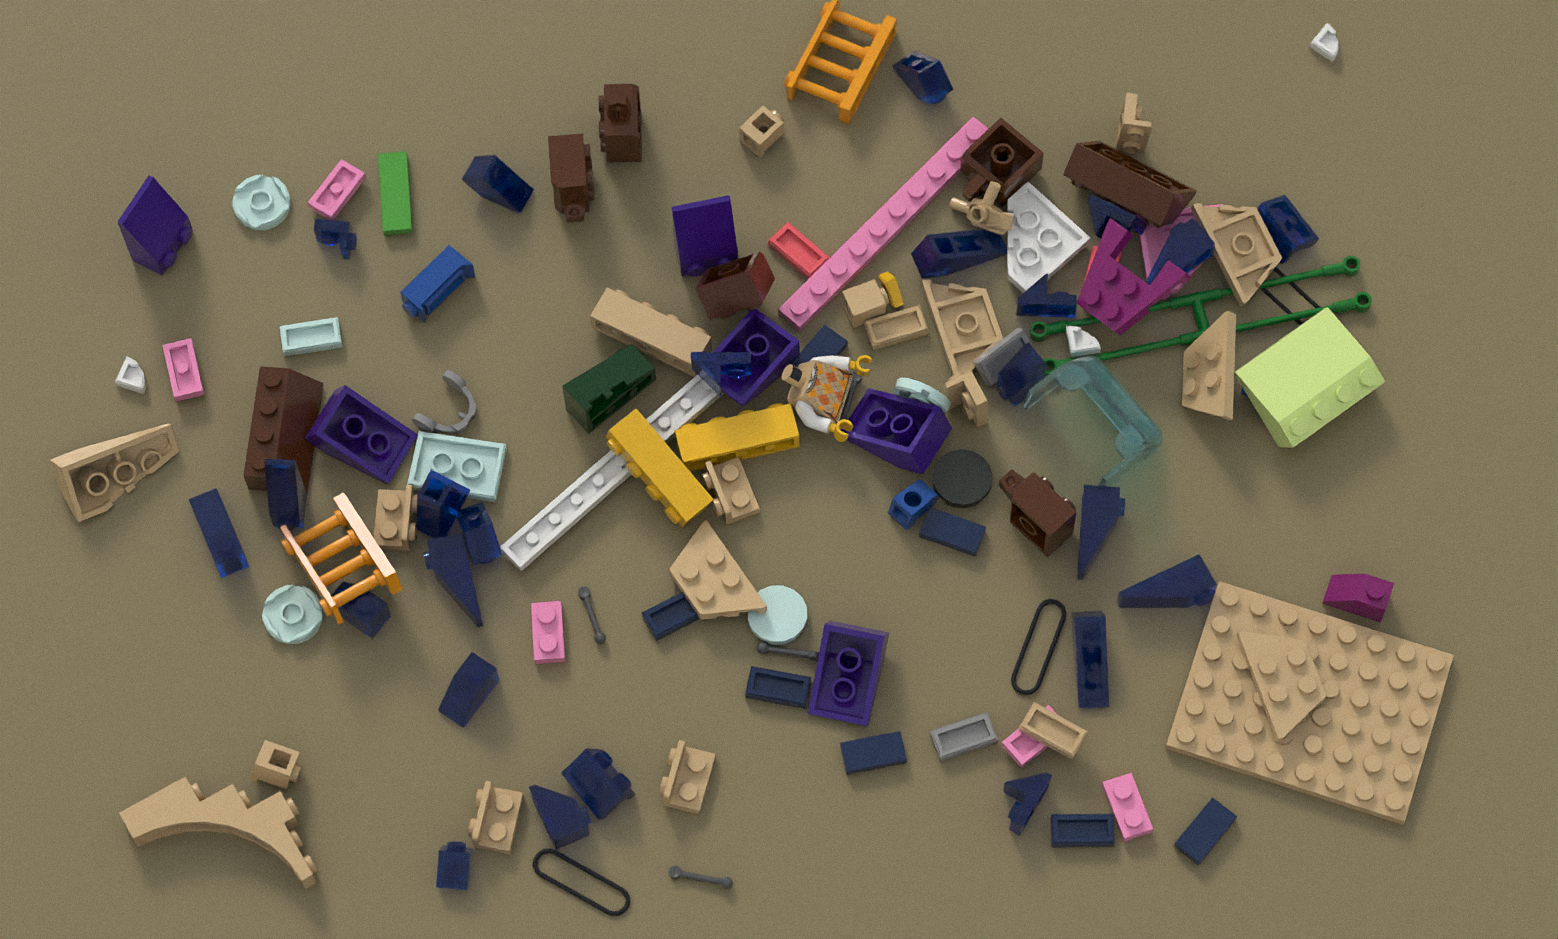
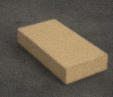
(896, 327)
(1053, 731)

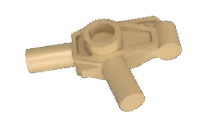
(983, 211)

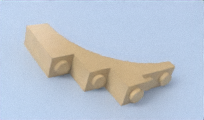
(185, 809)

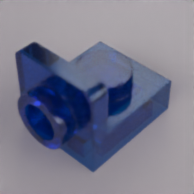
(334, 232)
(454, 866)

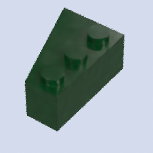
(607, 387)

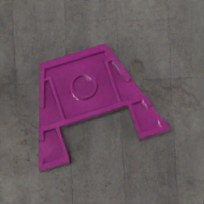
(1116, 293)

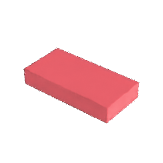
(798, 250)

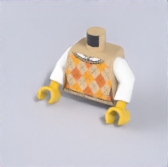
(821, 391)

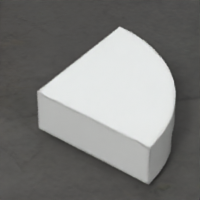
(1326, 43)
(1081, 342)
(131, 376)

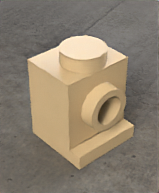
(761, 121)
(276, 765)

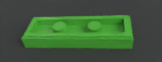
(395, 193)

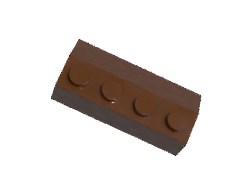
(1128, 183)
(281, 419)

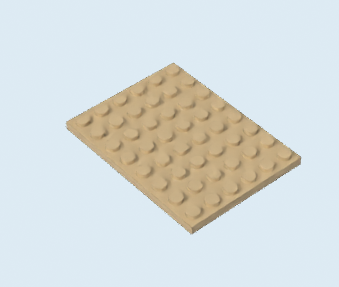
(1353, 748)

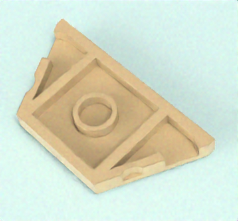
(1241, 246)
(962, 322)
(1210, 369)
(713, 578)
(1283, 678)

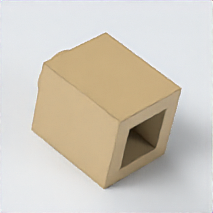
(864, 302)

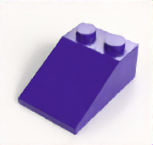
(154, 227)
(704, 235)
(770, 353)
(898, 429)
(361, 435)
(848, 672)

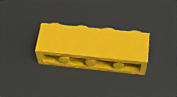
(740, 436)
(658, 468)

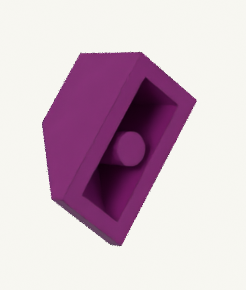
(1359, 595)

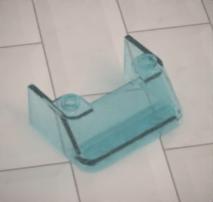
(1138, 432)

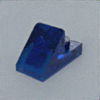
(1102, 211)
(1038, 303)
(712, 365)
(1028, 792)

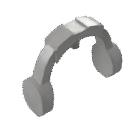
(430, 425)

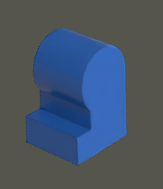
(912, 503)

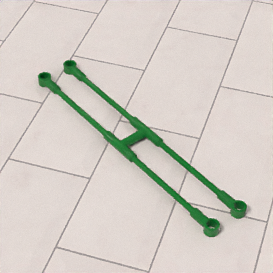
(1196, 301)

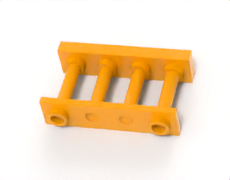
(857, 79)
(356, 535)

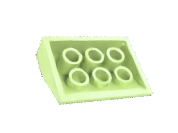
(1308, 378)

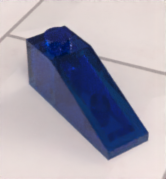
(1185, 247)
(956, 251)
(285, 493)
(1098, 520)
(219, 533)
(452, 570)
(1174, 588)
(1090, 658)

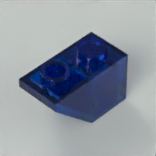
(497, 182)
(439, 504)

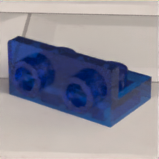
(1286, 226)
(598, 782)

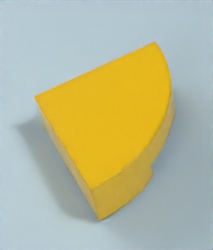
(889, 282)

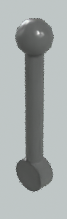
(855, 380)
(584, 594)
(763, 648)
(675, 873)

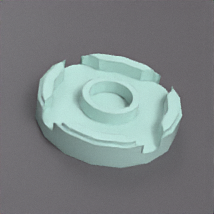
(261, 202)
(921, 392)
(292, 614)
(784, 616)

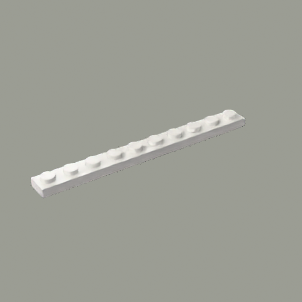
(602, 478)

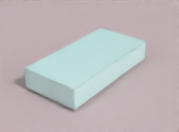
(311, 336)

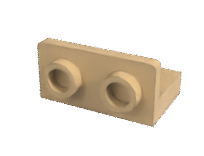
(1132, 132)
(965, 391)
(731, 489)
(394, 519)
(687, 778)
(496, 818)

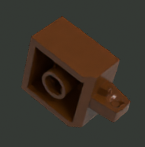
(620, 123)
(1000, 157)
(571, 175)
(735, 286)
(1039, 510)

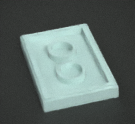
(464, 460)

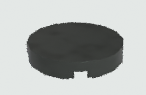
(962, 478)

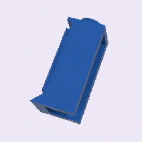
(436, 283)

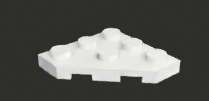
(1039, 239)

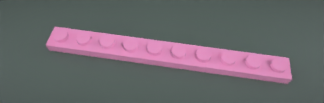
(880, 229)

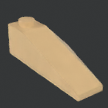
(104, 471)

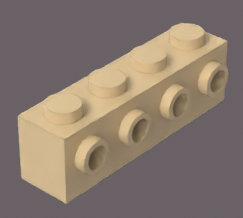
(649, 330)

